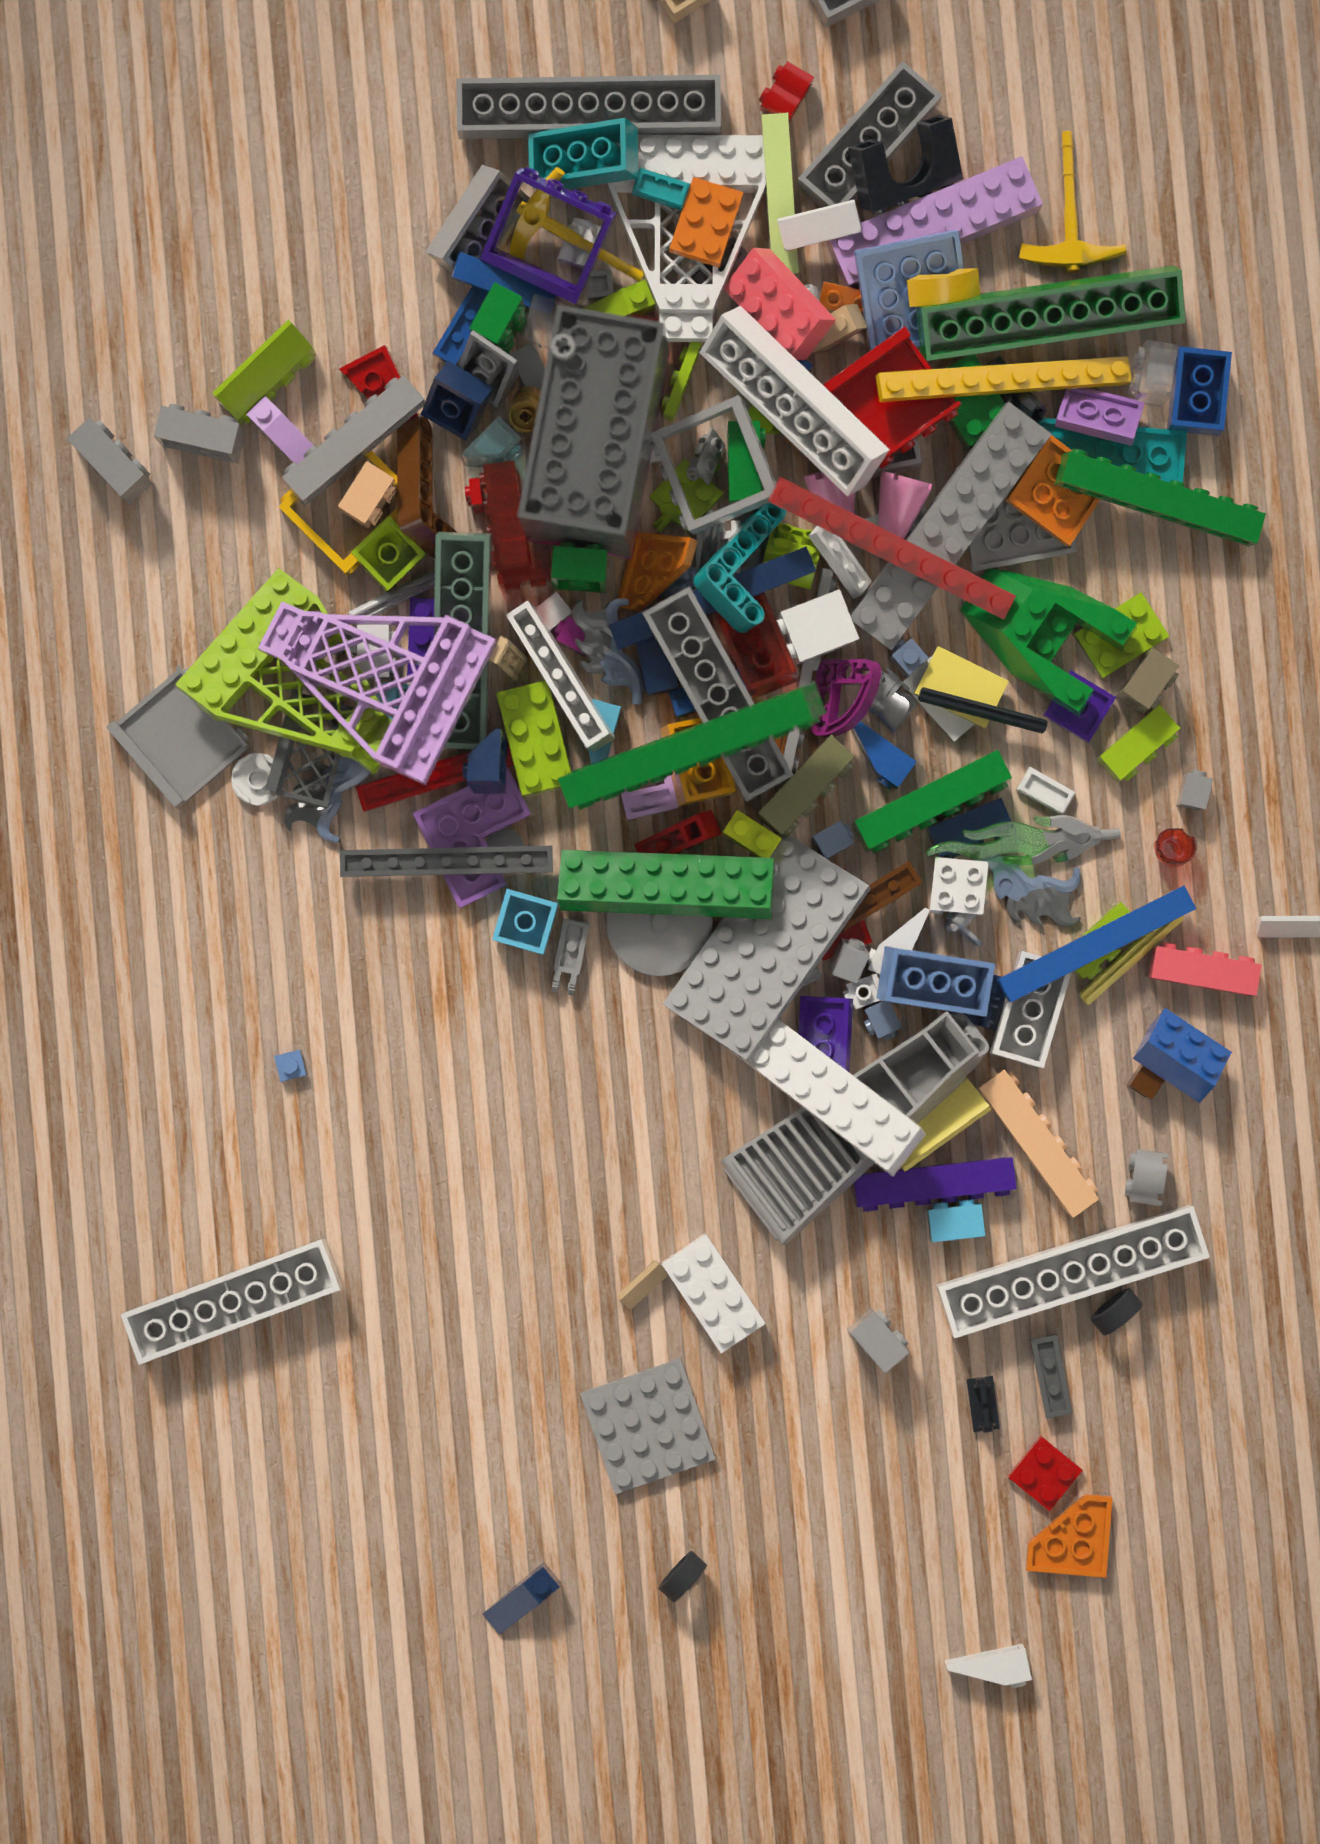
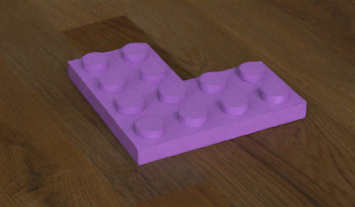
(464, 822)

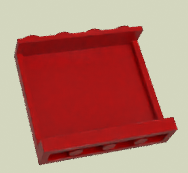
(892, 421)

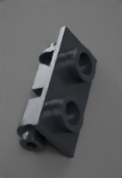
(983, 1404)

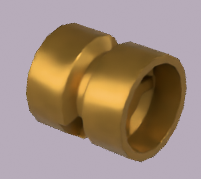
(524, 409)

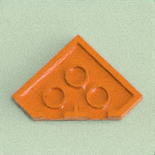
(654, 567)
(1074, 1540)

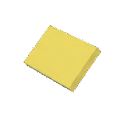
(964, 679)

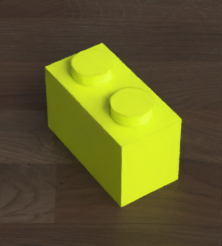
(751, 835)

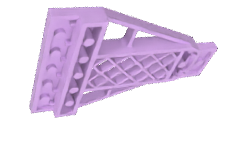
(432, 700)

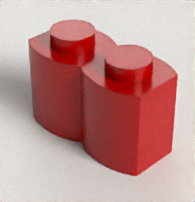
(787, 91)

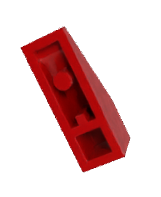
(681, 835)

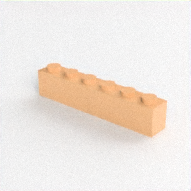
(1037, 1142)

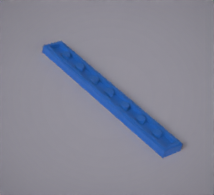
(1096, 944)

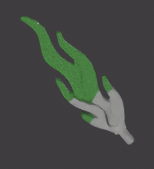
(1038, 844)

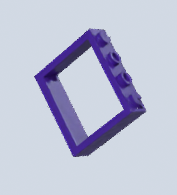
(529, 272)

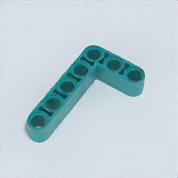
(723, 584)

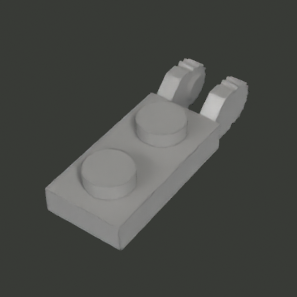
(570, 953)

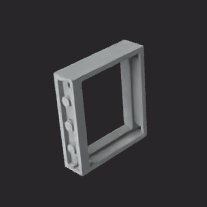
(669, 473)

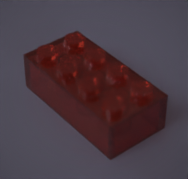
(504, 494)
(760, 653)

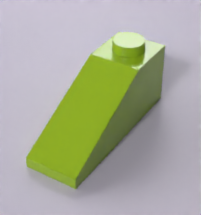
(627, 301)

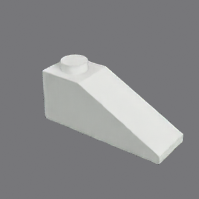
(902, 938)
(1000, 1666)

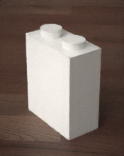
(817, 627)

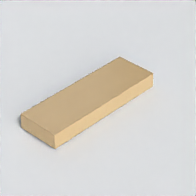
(508, 658)

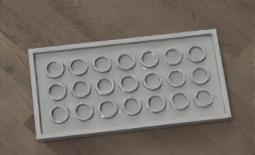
(759, 965)

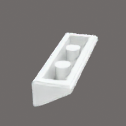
(819, 225)
(1287, 926)

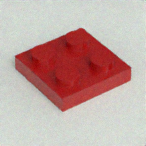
(1045, 1473)

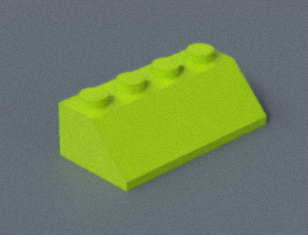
(265, 372)

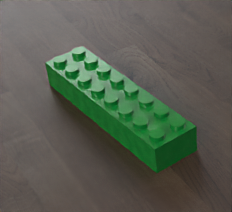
(666, 884)

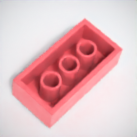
(779, 302)

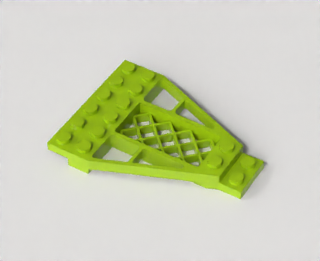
(235, 663)

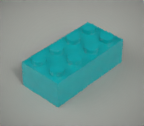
(587, 153)

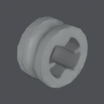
(555, 350)

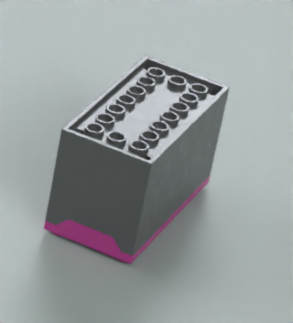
(595, 432)

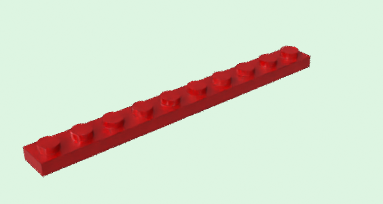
(891, 548)

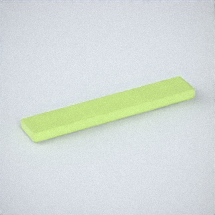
(778, 182)

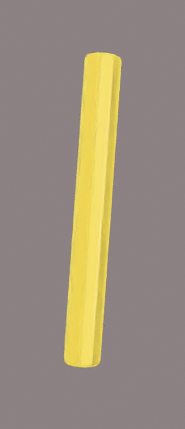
(1125, 962)

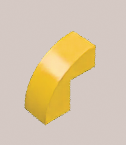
(943, 288)

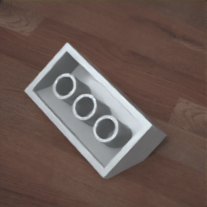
(474, 217)

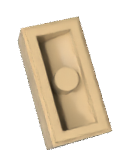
(642, 1284)

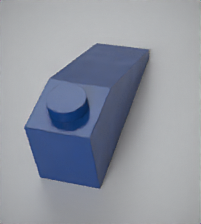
(884, 758)

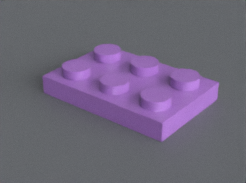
(1100, 414)

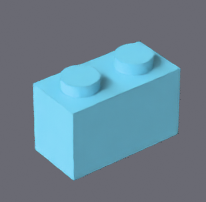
(955, 1221)

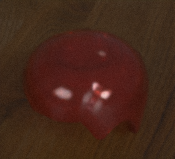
(1175, 847)

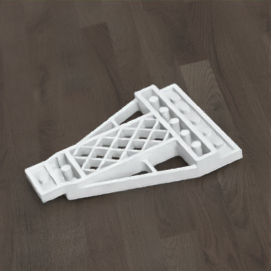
(719, 159)

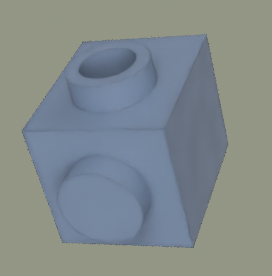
(908, 657)
(882, 1021)

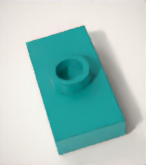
(661, 189)

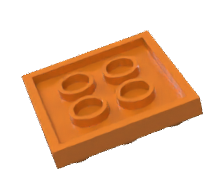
(1047, 505)

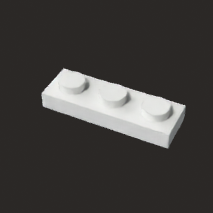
(841, 561)

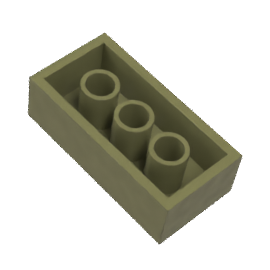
(805, 786)

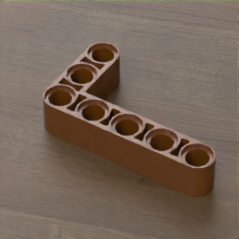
(415, 485)

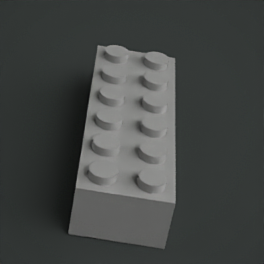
(885, 117)

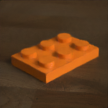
(706, 222)

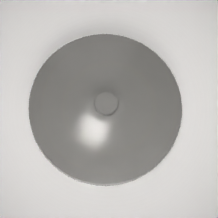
(657, 942)

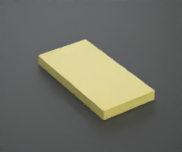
(947, 1120)

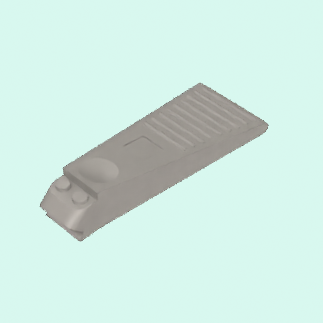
(805, 1165)

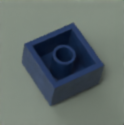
(456, 400)

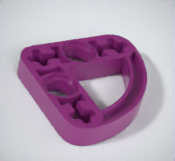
(837, 678)

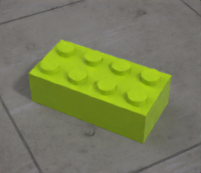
(534, 737)

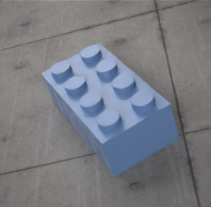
(935, 981)

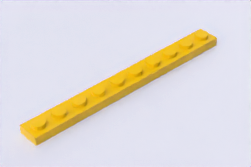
(1003, 379)

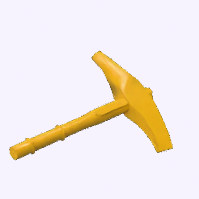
(535, 215)
(1072, 252)

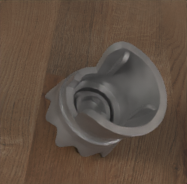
(891, 703)

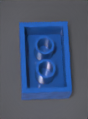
(1199, 391)
(1182, 1055)

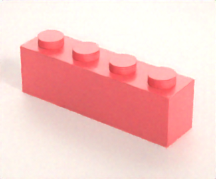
(1204, 970)

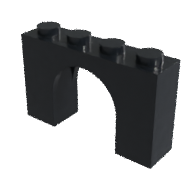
(938, 167)

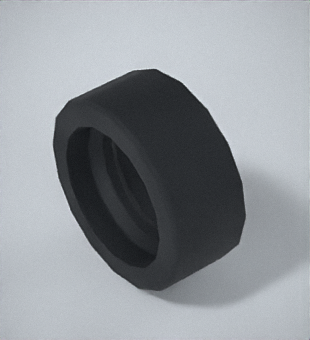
(1116, 1311)
(682, 1576)

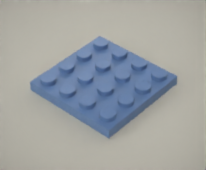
(884, 278)

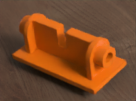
(835, 296)

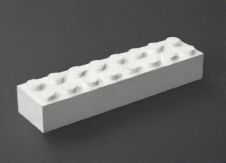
(794, 401)
(836, 1098)
(231, 1301)

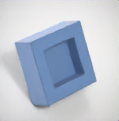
(290, 1065)

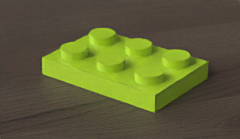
(1149, 633)

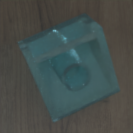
(494, 445)

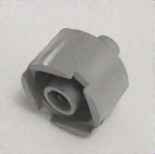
(1147, 1178)

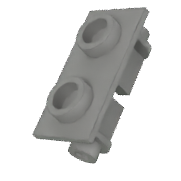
(707, 457)

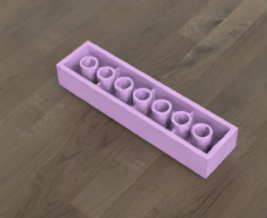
(969, 206)

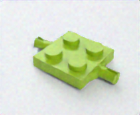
(698, 494)

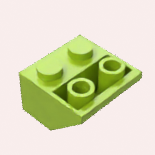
(788, 539)

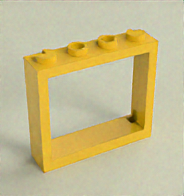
(350, 563)

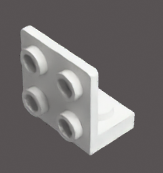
(959, 886)

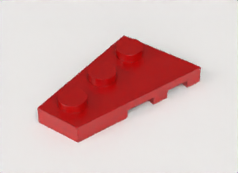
(373, 372)

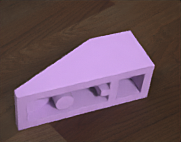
(279, 430)

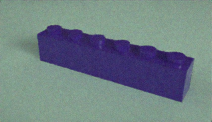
(935, 1182)

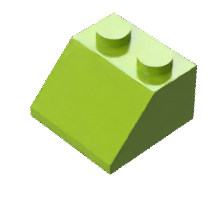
(387, 554)

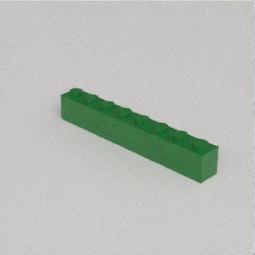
(1160, 498)

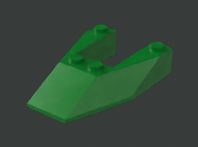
(1038, 628)

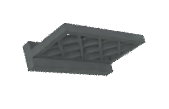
(282, 761)

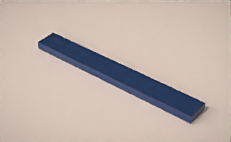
(754, 581)

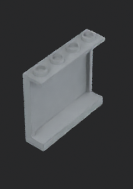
(177, 741)

